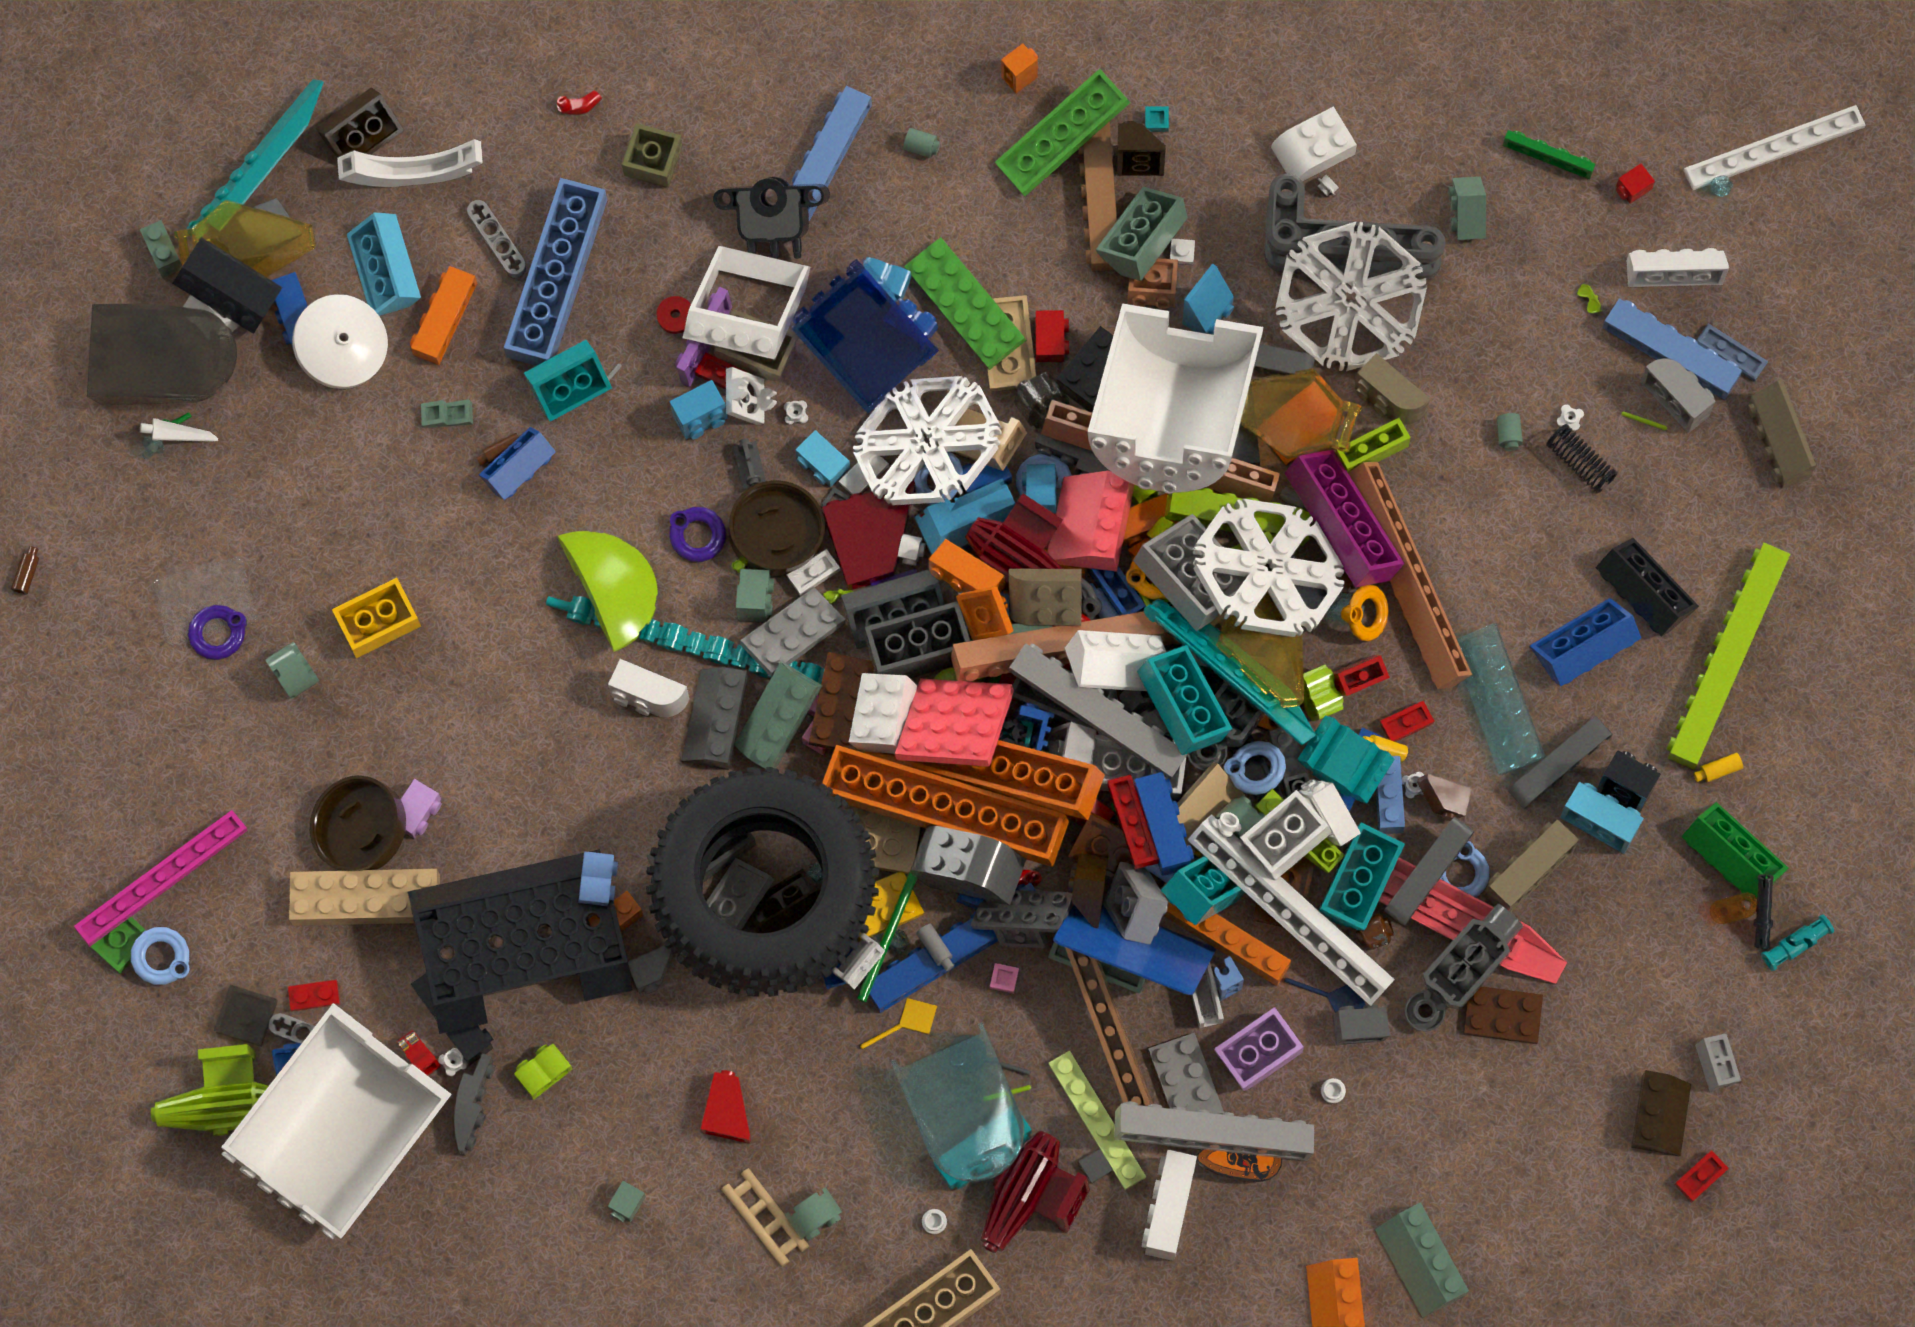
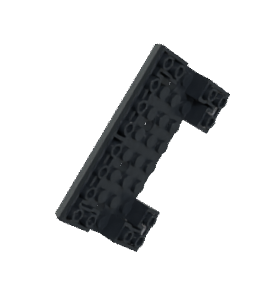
(513, 908)

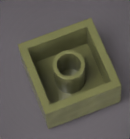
(652, 155)

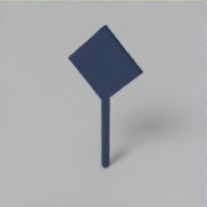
(1338, 998)

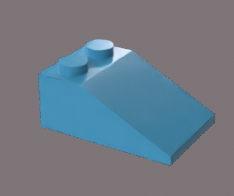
(1207, 302)

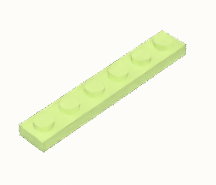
(1096, 1120)

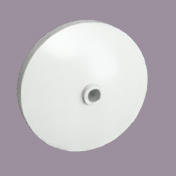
(325, 355)

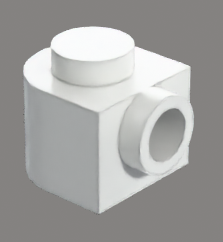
(911, 549)

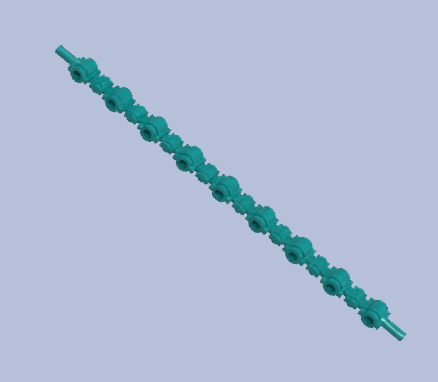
(675, 637)

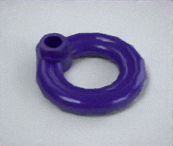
(697, 514)
(230, 646)

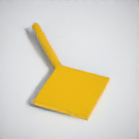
(915, 1016)

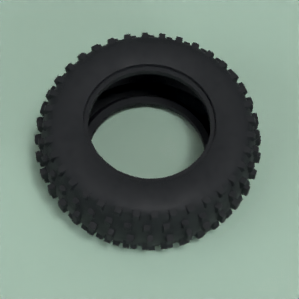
(762, 804)

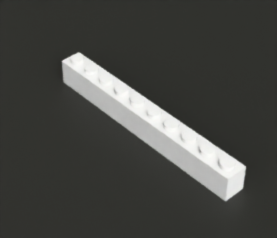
(1292, 912)

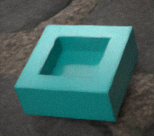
(1157, 118)

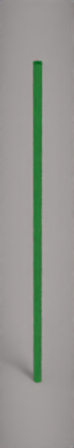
(894, 921)

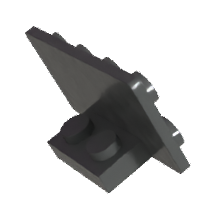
(1025, 919)

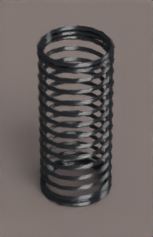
(1564, 431)

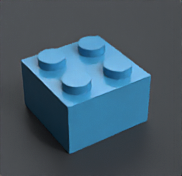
(699, 410)

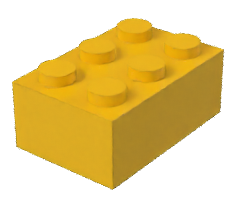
(376, 617)

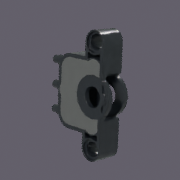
(772, 223)

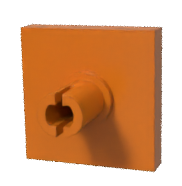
(985, 613)

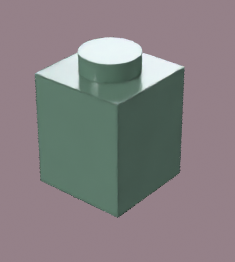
(626, 1202)

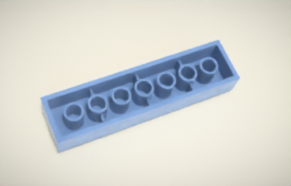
(555, 272)

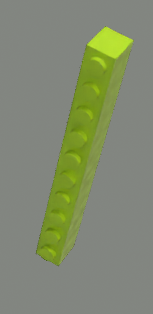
(1728, 656)

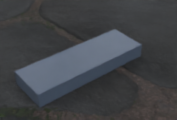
(1730, 349)

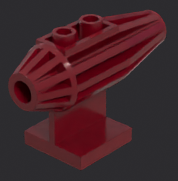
(1017, 540)
(1032, 1186)

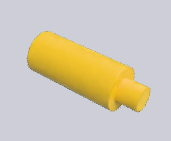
(1392, 747)
(1719, 768)

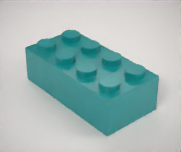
(1184, 700)
(1201, 890)

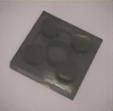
(245, 1015)

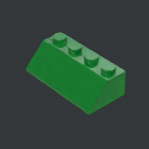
(1732, 849)

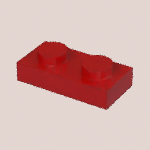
(714, 369)
(1407, 722)
(313, 995)
(1701, 1176)

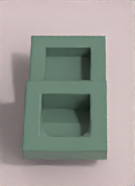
(446, 414)

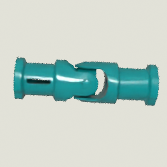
(1800, 941)

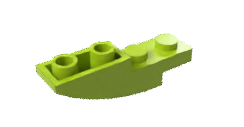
(1323, 855)

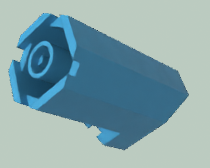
(955, 519)

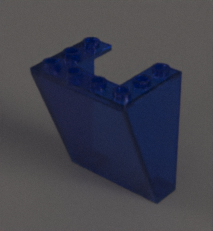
(863, 334)

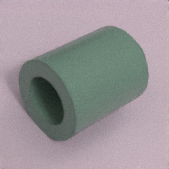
(921, 143)
(1509, 431)

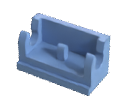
(1229, 981)

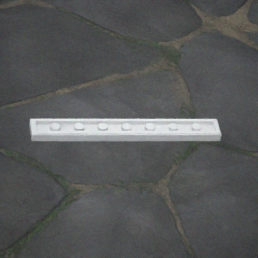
(1775, 147)

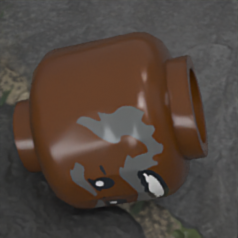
(1376, 933)

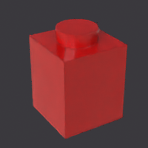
(1634, 183)

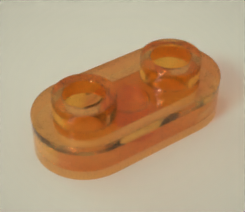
(1735, 908)

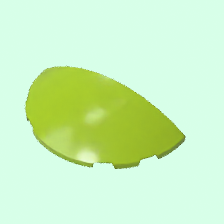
(615, 581)

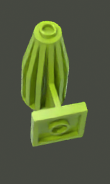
(224, 1099)

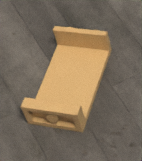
(1010, 439)

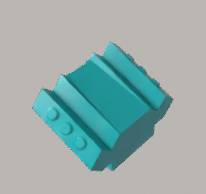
(1345, 760)

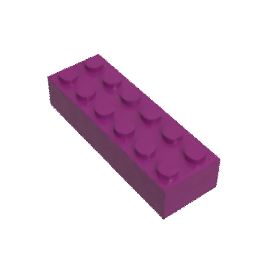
(1344, 518)

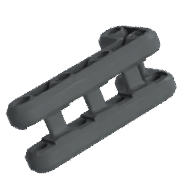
(1288, 226)

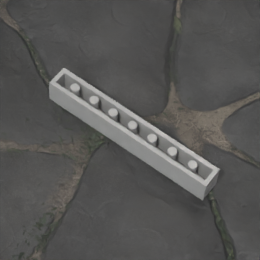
(1097, 710)
(1214, 1131)

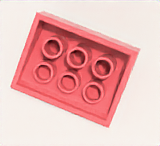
(1093, 521)

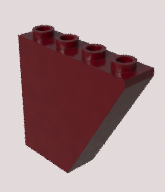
(867, 536)

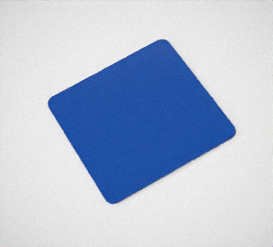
(1168, 960)

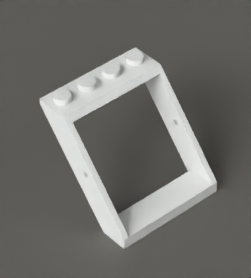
(738, 332)

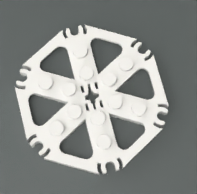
(1334, 298)
(911, 444)
(1251, 564)

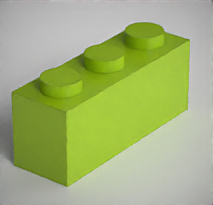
(1375, 445)

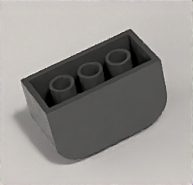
(916, 641)
(967, 864)

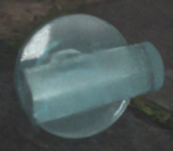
(152, 447)
(899, 942)

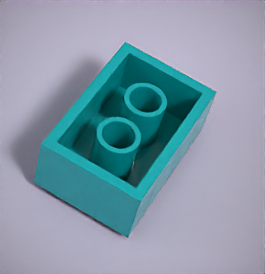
(568, 380)

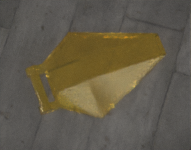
(252, 236)
(1298, 414)
(1266, 658)

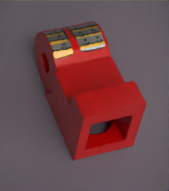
(418, 1053)

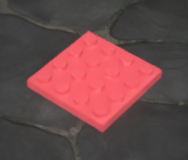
(954, 722)

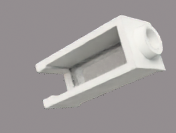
(1207, 1002)

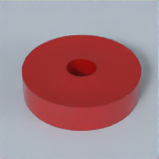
(666, 308)

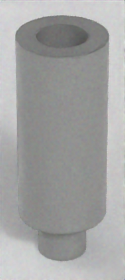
(935, 946)

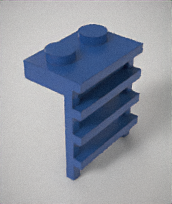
(1040, 718)

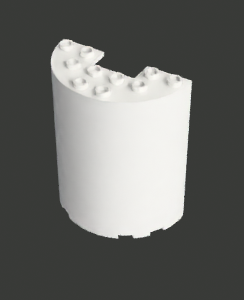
(1171, 400)
(334, 1123)

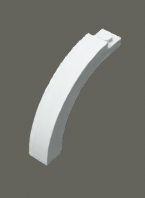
(406, 171)

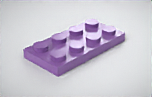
(689, 361)

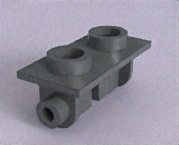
(749, 463)

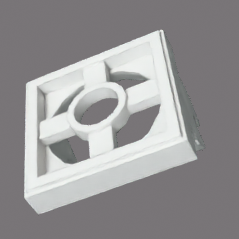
(737, 389)

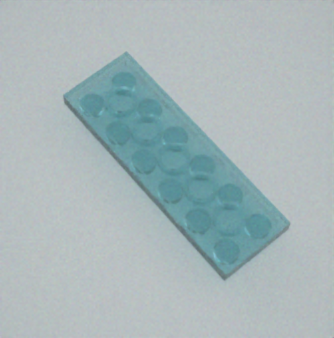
(1499, 701)

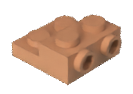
(1156, 287)

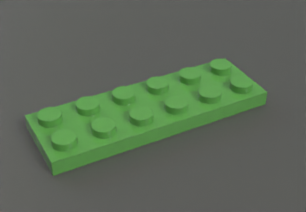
(1062, 132)
(965, 303)

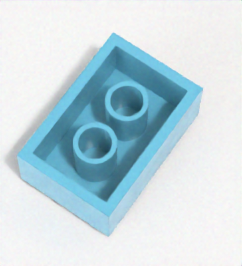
(1602, 817)

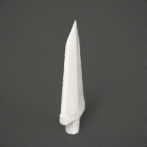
(174, 432)

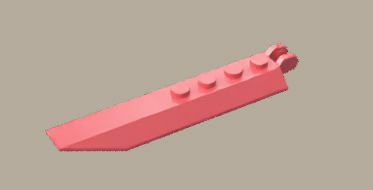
(1451, 909)

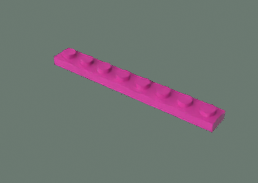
(160, 878)

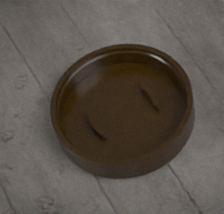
(776, 527)
(357, 824)

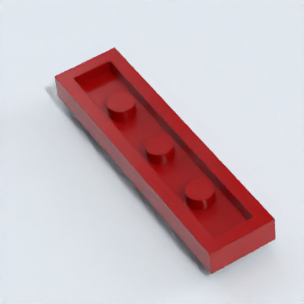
(1132, 822)

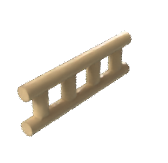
(750, 1213)

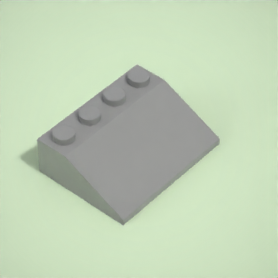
(1170, 566)

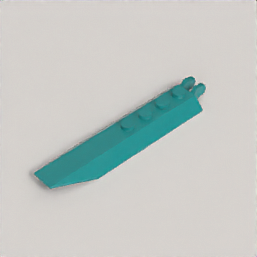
(268, 153)
(1203, 645)

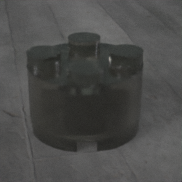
(1036, 396)

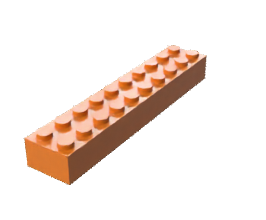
(1025, 776)
(939, 801)

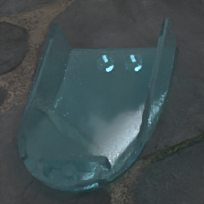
(965, 1109)

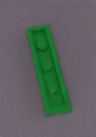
(1542, 151)

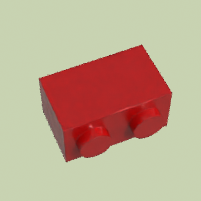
(1050, 336)
(1360, 675)

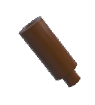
(493, 451)
(25, 571)

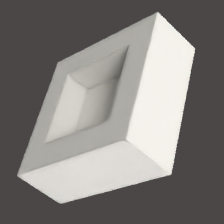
(1182, 251)

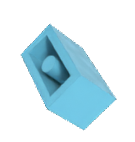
(822, 459)

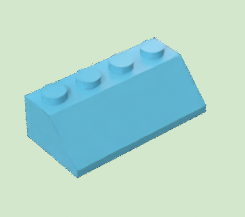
(383, 264)

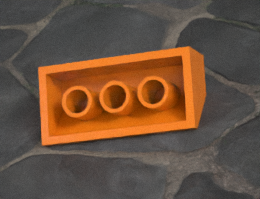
(1335, 1293)

